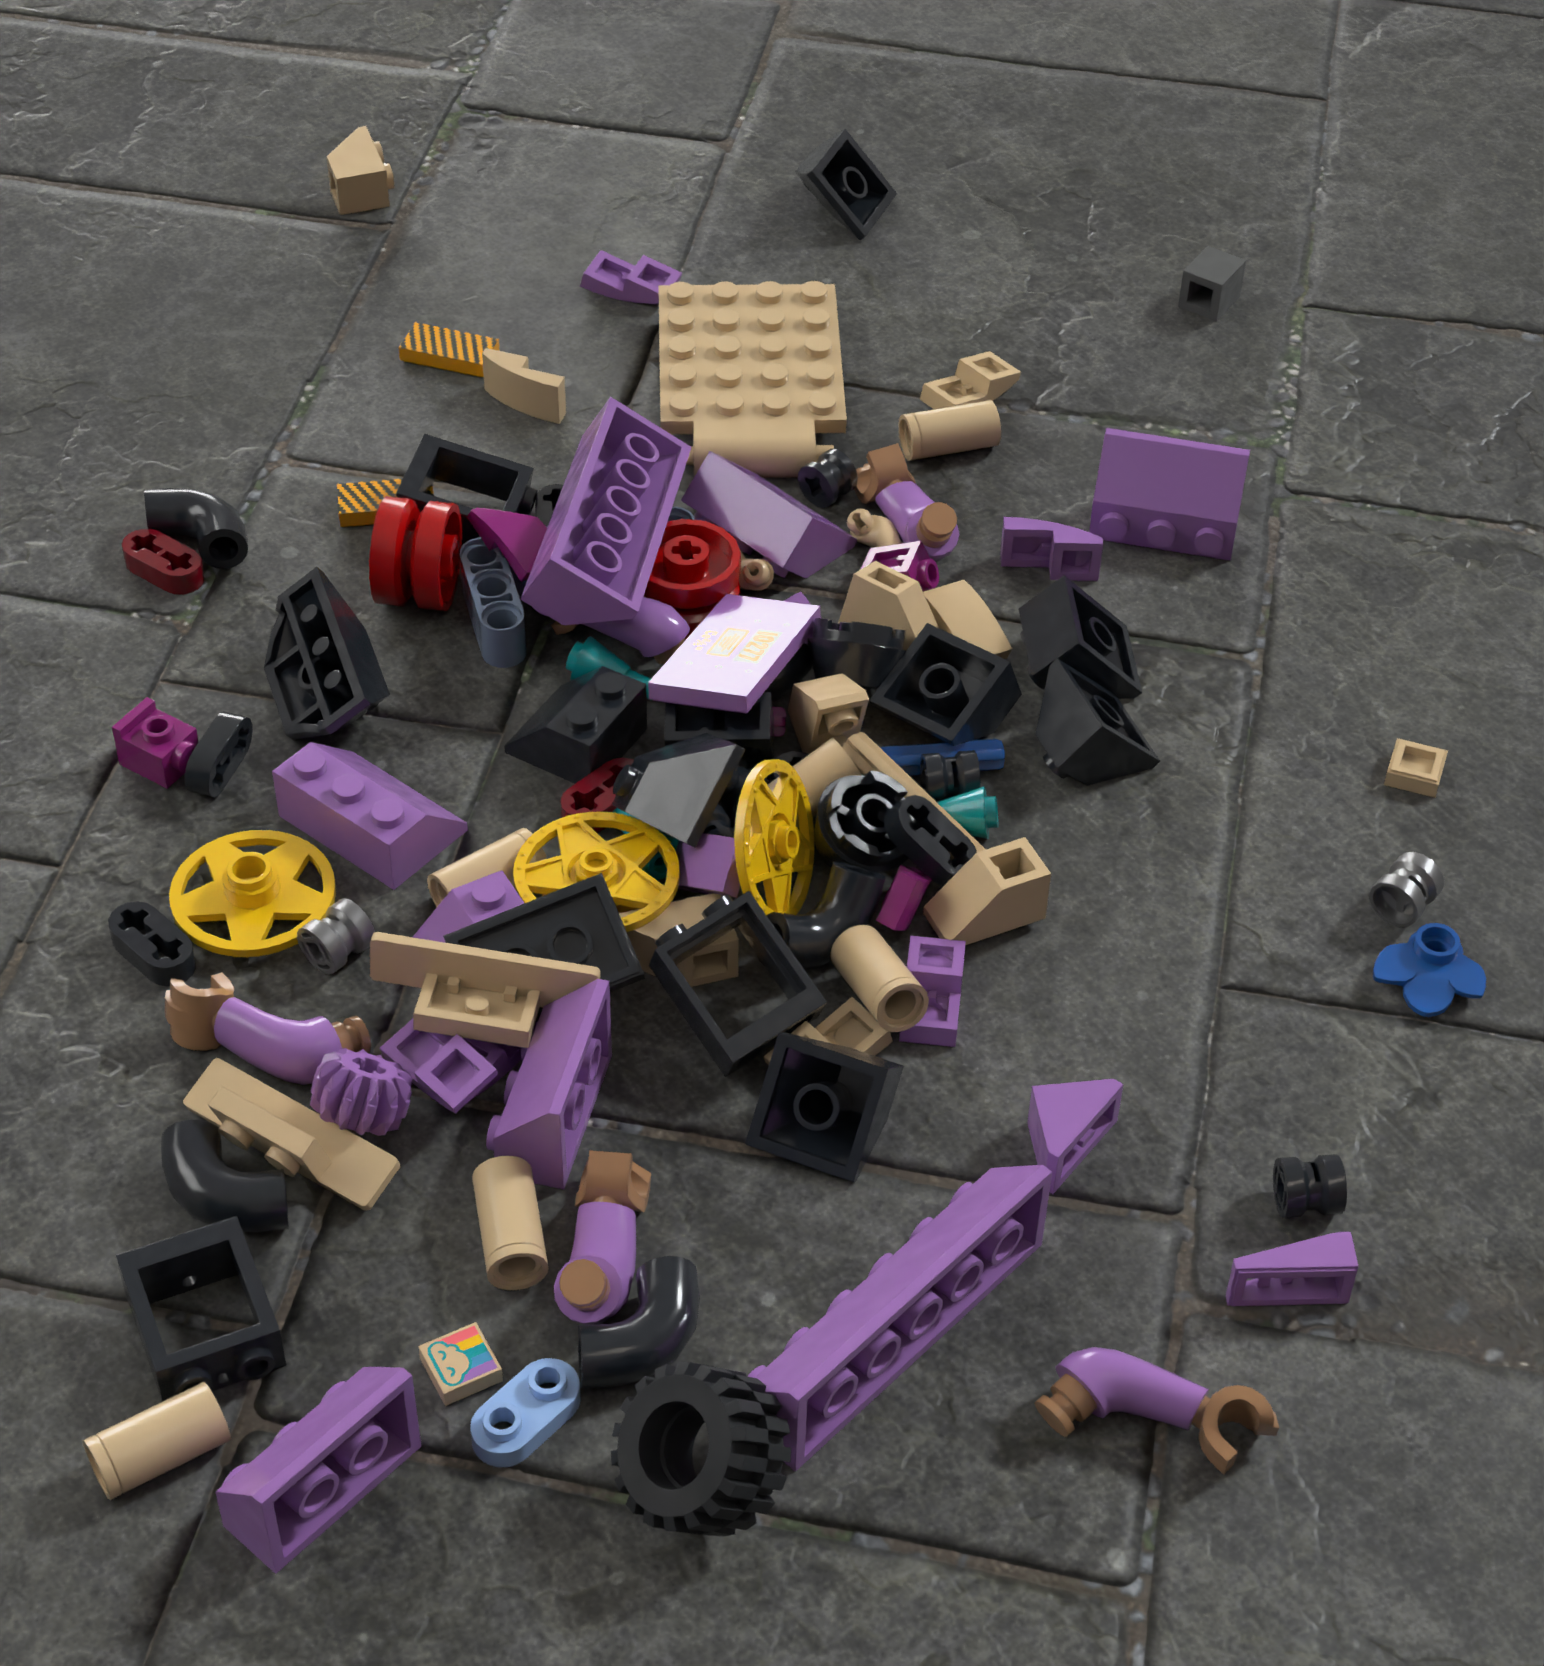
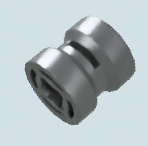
(1406, 889)
(333, 938)

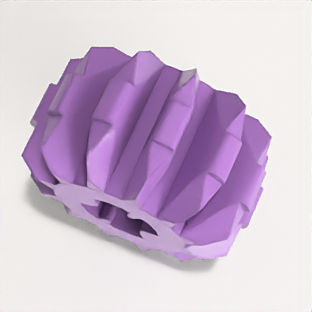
(361, 1091)

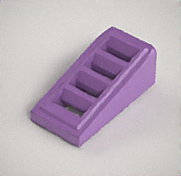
(1296, 1273)

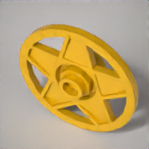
(768, 840)
(588, 854)
(251, 892)

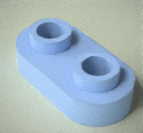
(529, 1408)

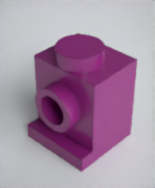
(154, 743)

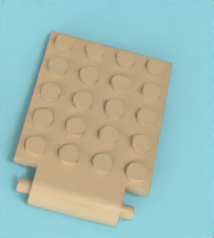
(751, 372)

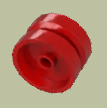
(415, 553)
(694, 569)

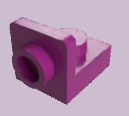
(909, 560)

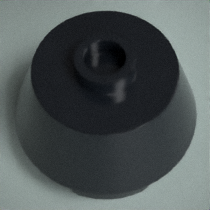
(856, 649)
(853, 825)

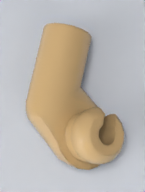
(872, 529)
(755, 574)

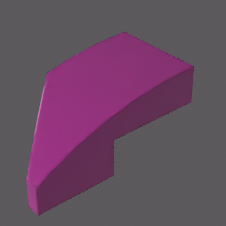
(513, 533)
(903, 898)

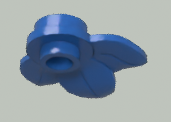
(1430, 970)

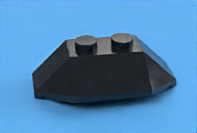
(320, 660)

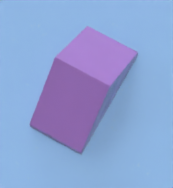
(1070, 1122)

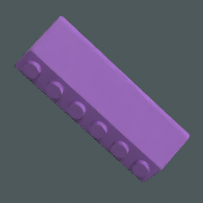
(607, 520)
(905, 1305)

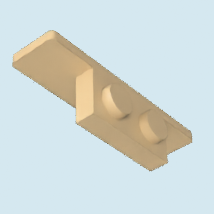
(474, 989)
(291, 1134)

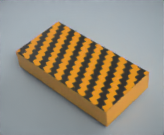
(446, 349)
(360, 500)

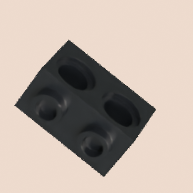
(750, 730)

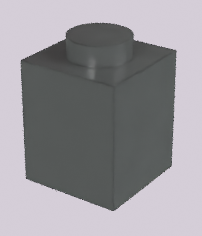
(1212, 283)

